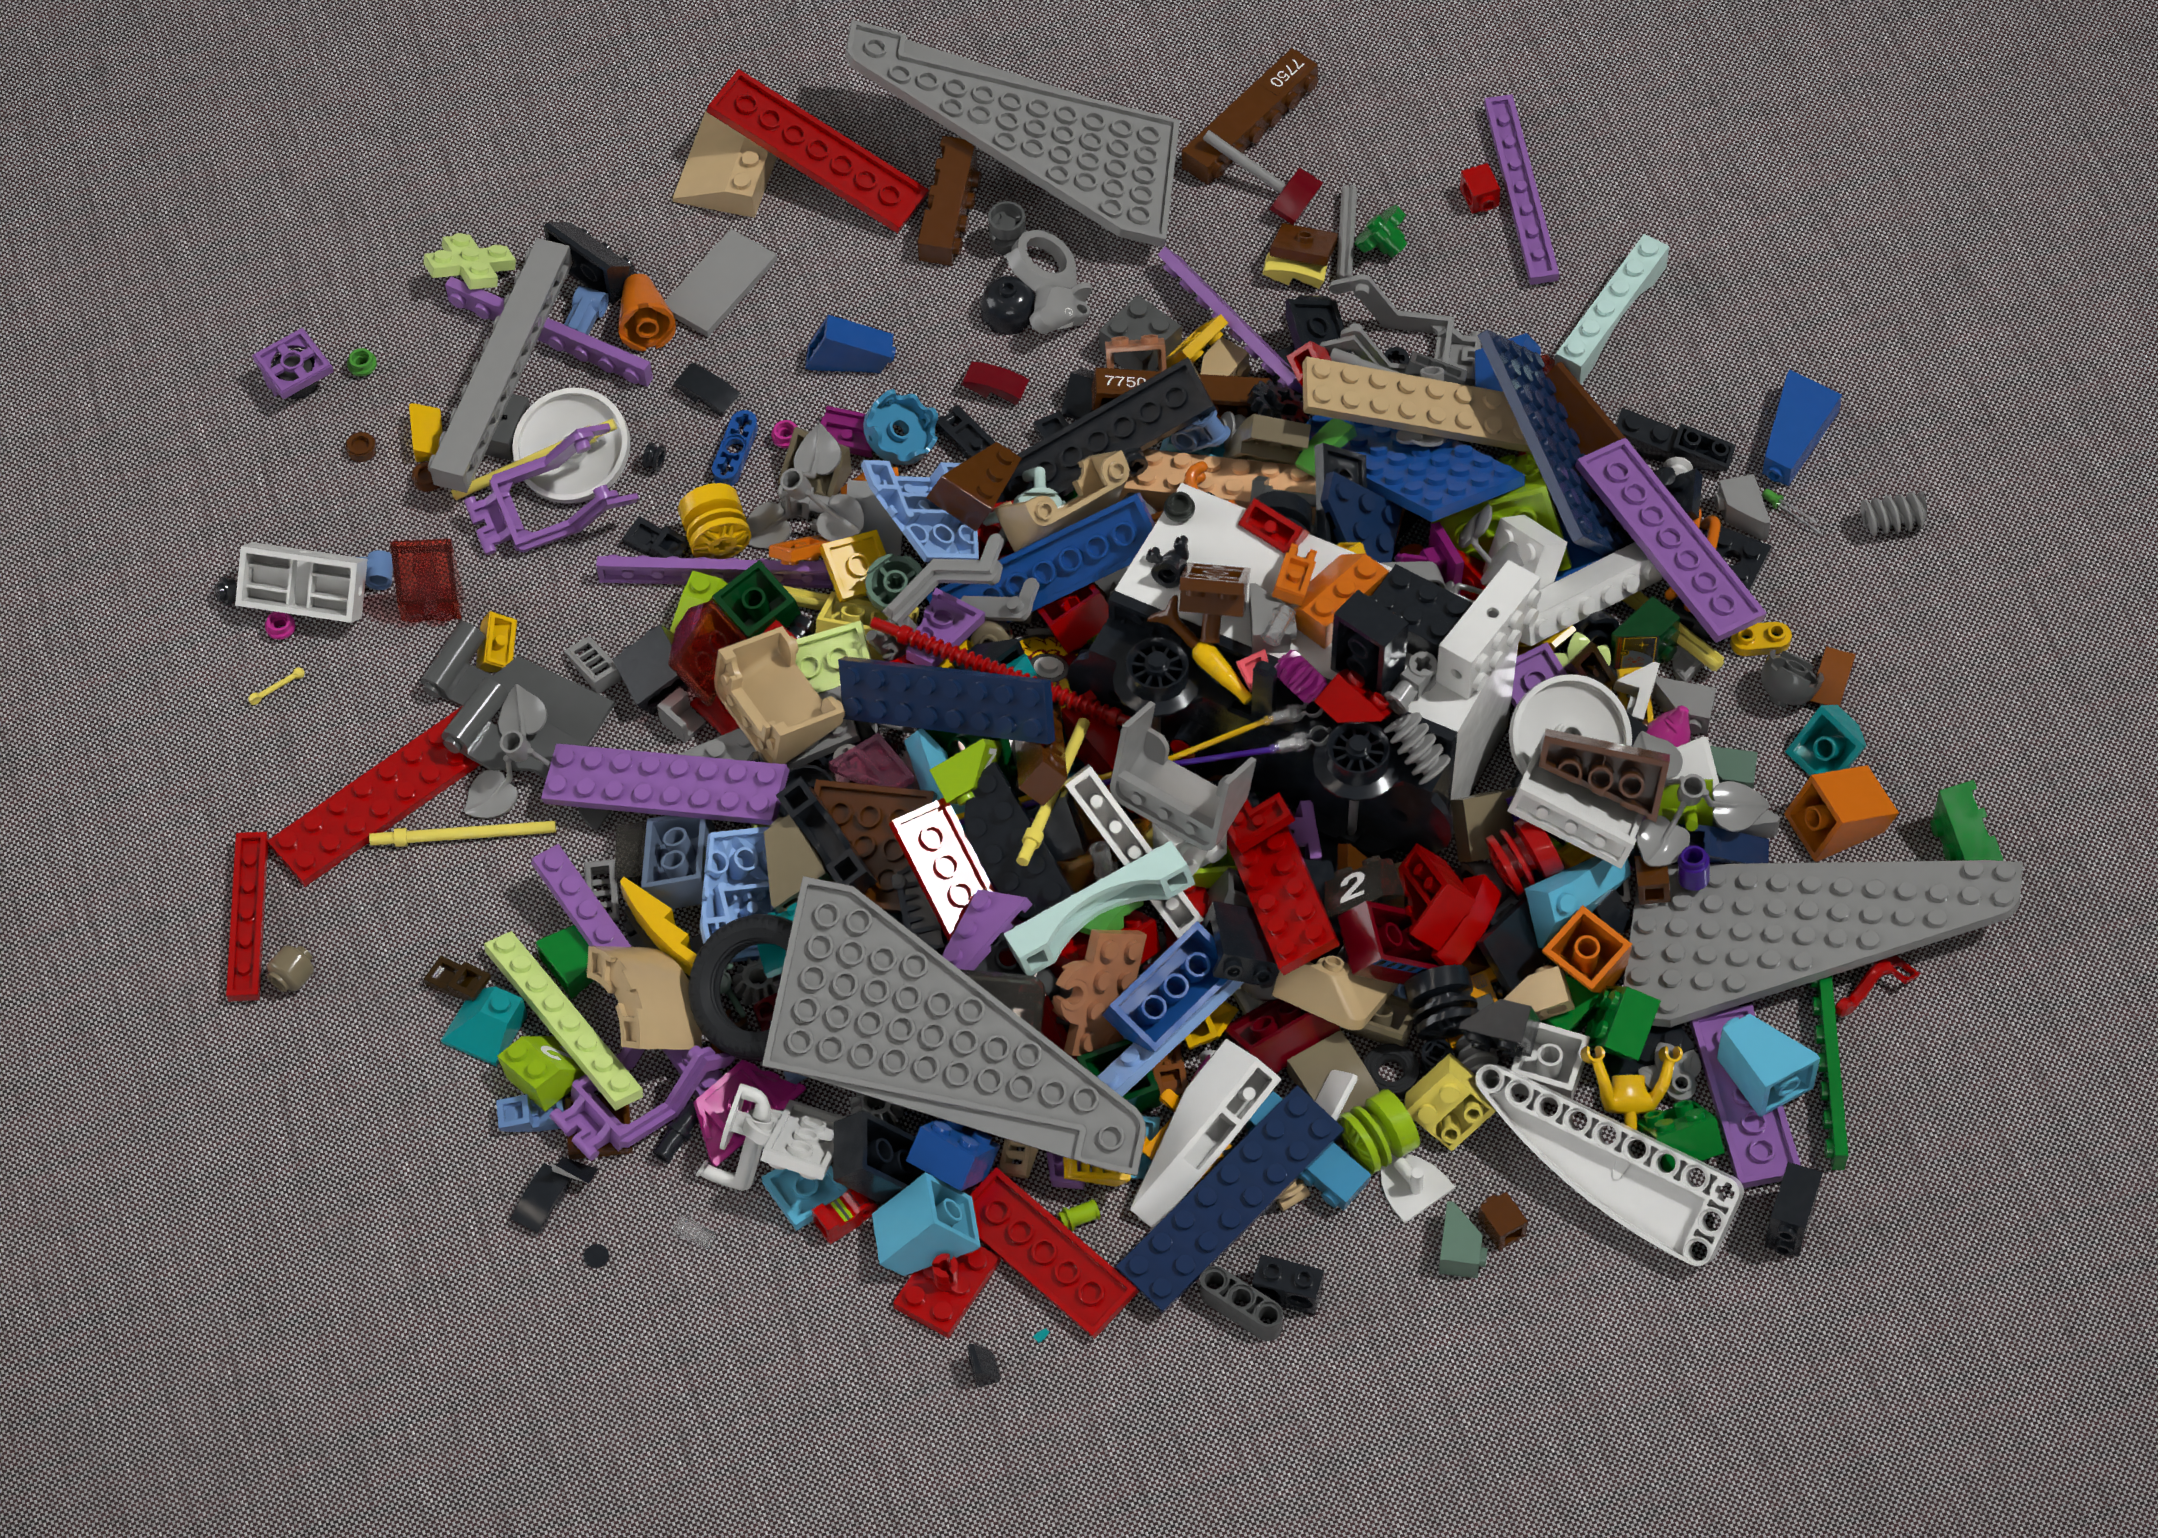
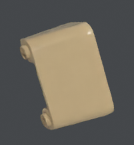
(1097, 488)
(773, 697)

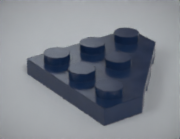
(1361, 516)

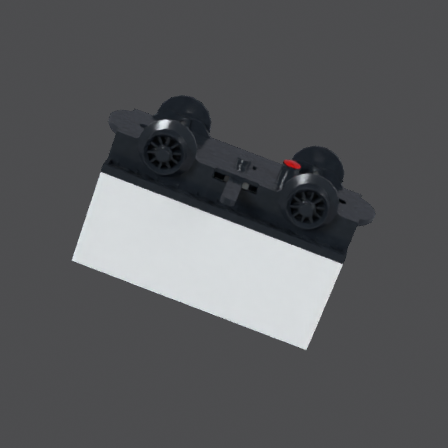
(1355, 780)

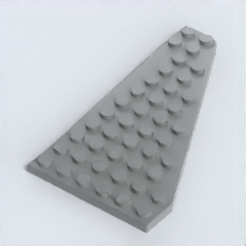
(1082, 150)
(1801, 922)
(904, 1025)

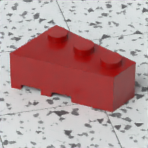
(1434, 896)

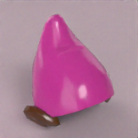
(1671, 726)

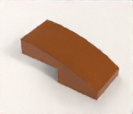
(1836, 669)
(1171, 1072)

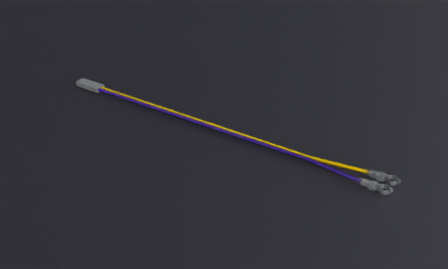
(1296, 742)

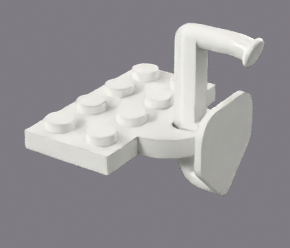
(791, 1139)

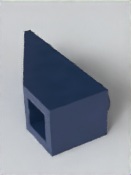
(1729, 846)

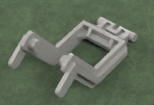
(1450, 346)
(963, 571)

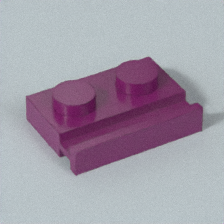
(847, 429)

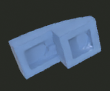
(523, 1115)

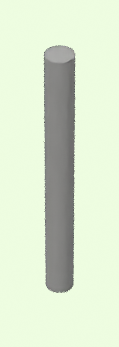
(1244, 161)

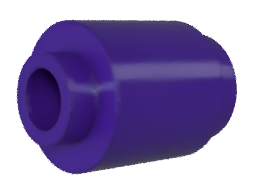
(1693, 868)

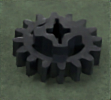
(1277, 402)

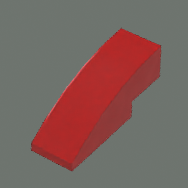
(1473, 926)

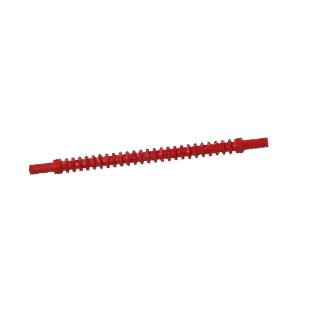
(906, 635)

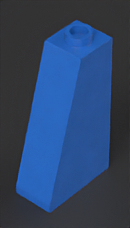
(1799, 424)

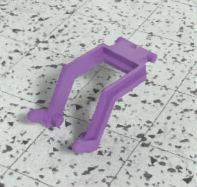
(502, 517)
(598, 1125)

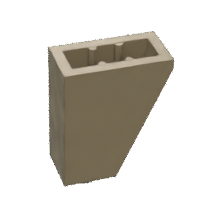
(788, 860)

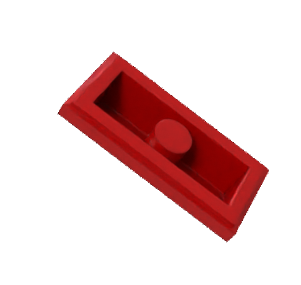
(1272, 526)

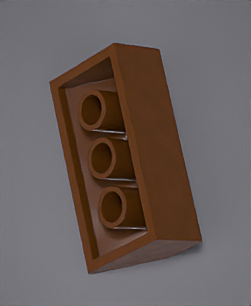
(1584, 414)

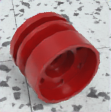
(1523, 854)

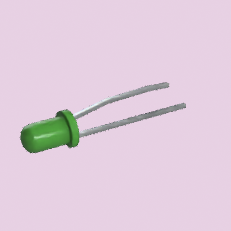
(1776, 501)

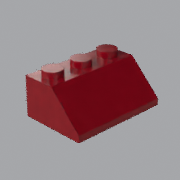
(1278, 1032)

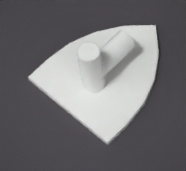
(1413, 1185)

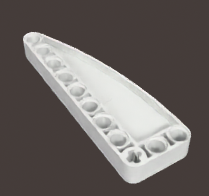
(1628, 1189)

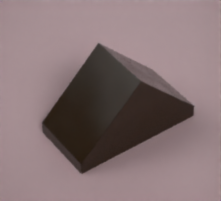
(1591, 664)

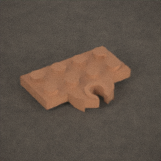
(1097, 981)

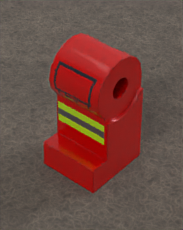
(843, 1215)

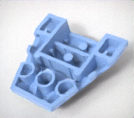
(923, 523)
(735, 882)

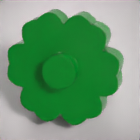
(1383, 233)

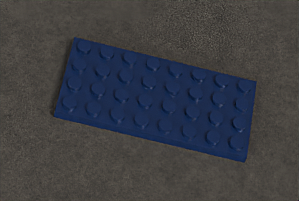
(1551, 443)

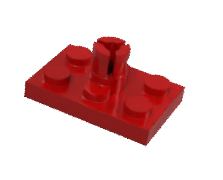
(946, 1290)

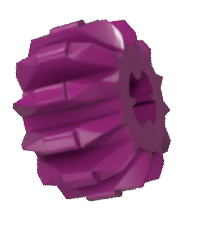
(1300, 676)

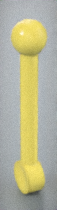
(255, 698)

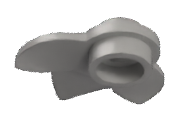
(1684, 1070)

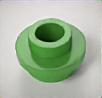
(358, 357)

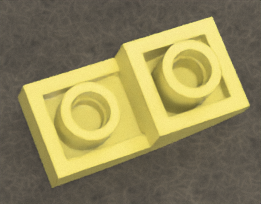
(1285, 270)

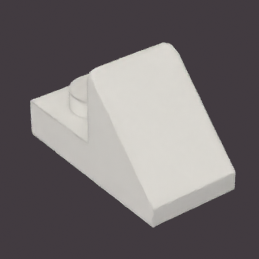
(1640, 685)

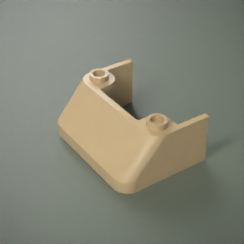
(1333, 992)

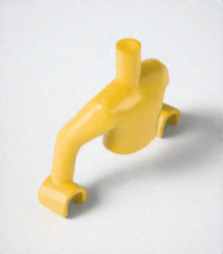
(1628, 1092)

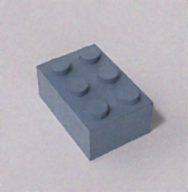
(675, 859)

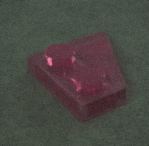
(873, 764)

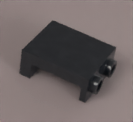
(1240, 945)

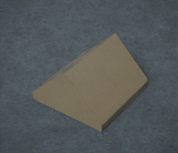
(823, 485)
(1390, 1023)

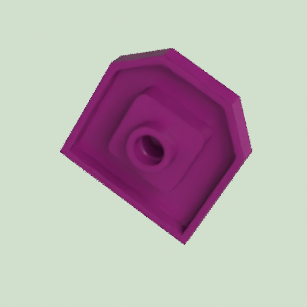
(1442, 553)

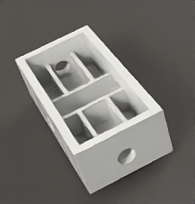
(301, 582)
(1481, 638)

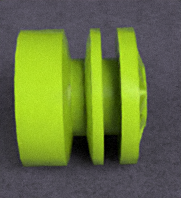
(1379, 1131)

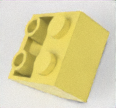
(1448, 1102)

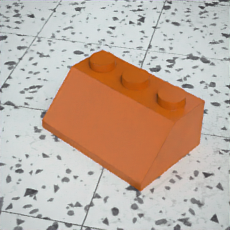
(1331, 590)

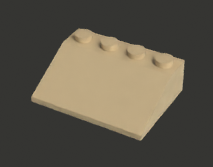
(724, 171)

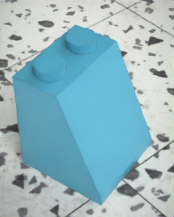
(1765, 1063)
(924, 1223)

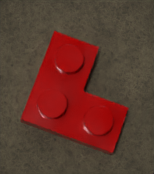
(1260, 822)

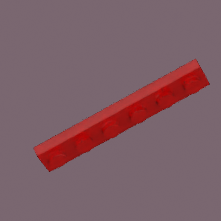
(247, 916)

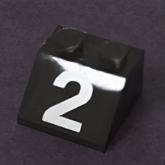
(1373, 882)

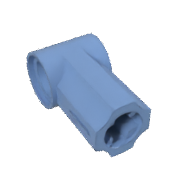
(586, 307)
(379, 570)

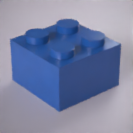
(953, 1153)

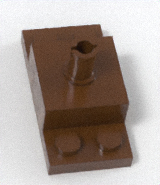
(1214, 593)

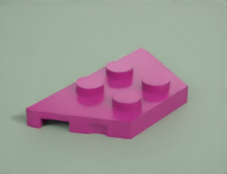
(716, 1102)

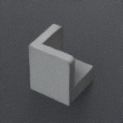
(679, 716)

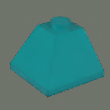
(1827, 741)
(487, 1024)

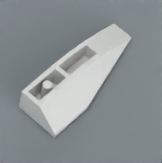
(1202, 1127)

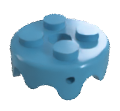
(909, 414)

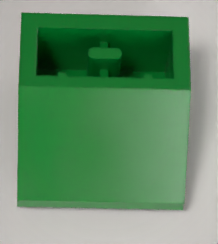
(1622, 1021)
(1685, 1128)

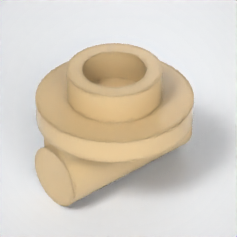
(1293, 1195)

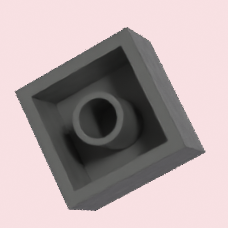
(1134, 321)

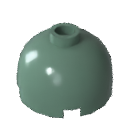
(889, 577)

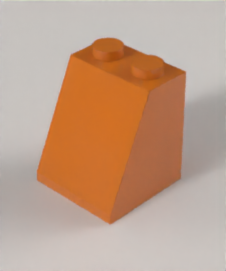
(1840, 811)
(1590, 951)

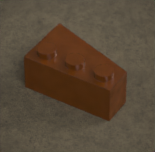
(975, 485)

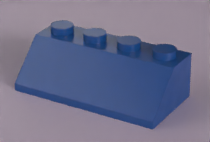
(1168, 991)

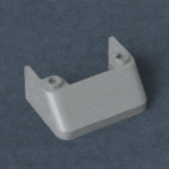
(1168, 792)

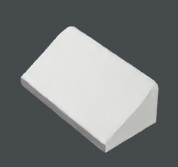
(1336, 1092)

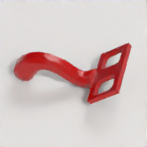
(1880, 968)

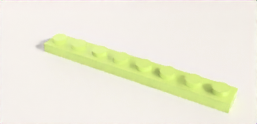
(563, 1020)

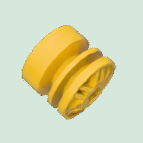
(714, 521)

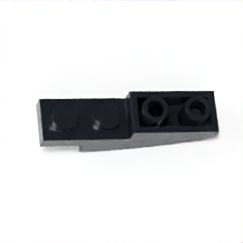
(1663, 442)

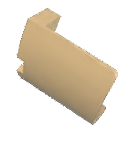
(650, 995)

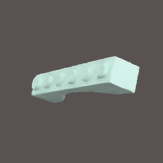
(1632, 278)
(1150, 877)

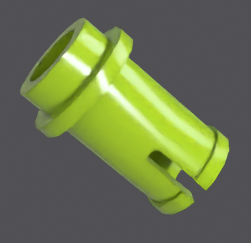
(1079, 1214)

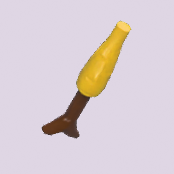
(1203, 653)

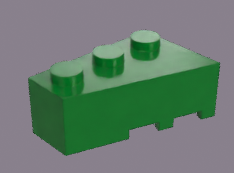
(1961, 825)

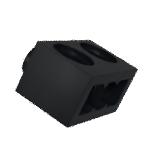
(1289, 1283)

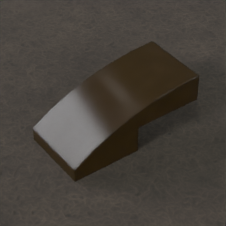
(456, 980)

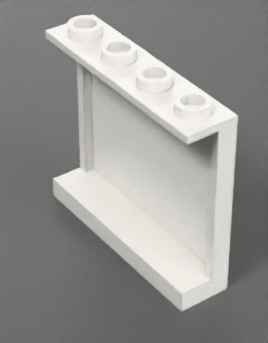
(1575, 813)

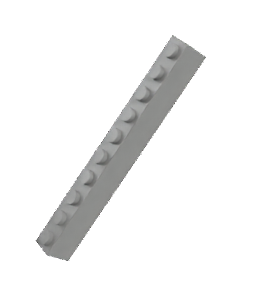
(500, 365)

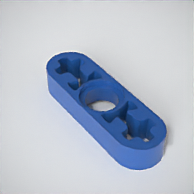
(733, 436)

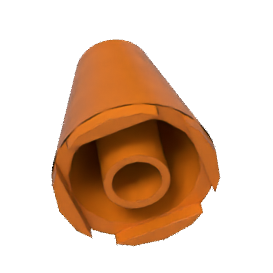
(644, 315)

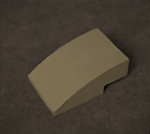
(1268, 440)
(1478, 818)
(1313, 1066)

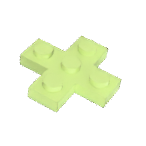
(473, 264)

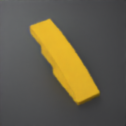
(659, 924)

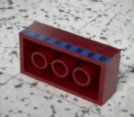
(1381, 943)

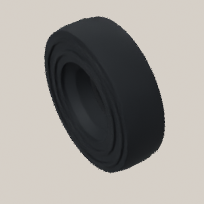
(1397, 1054)

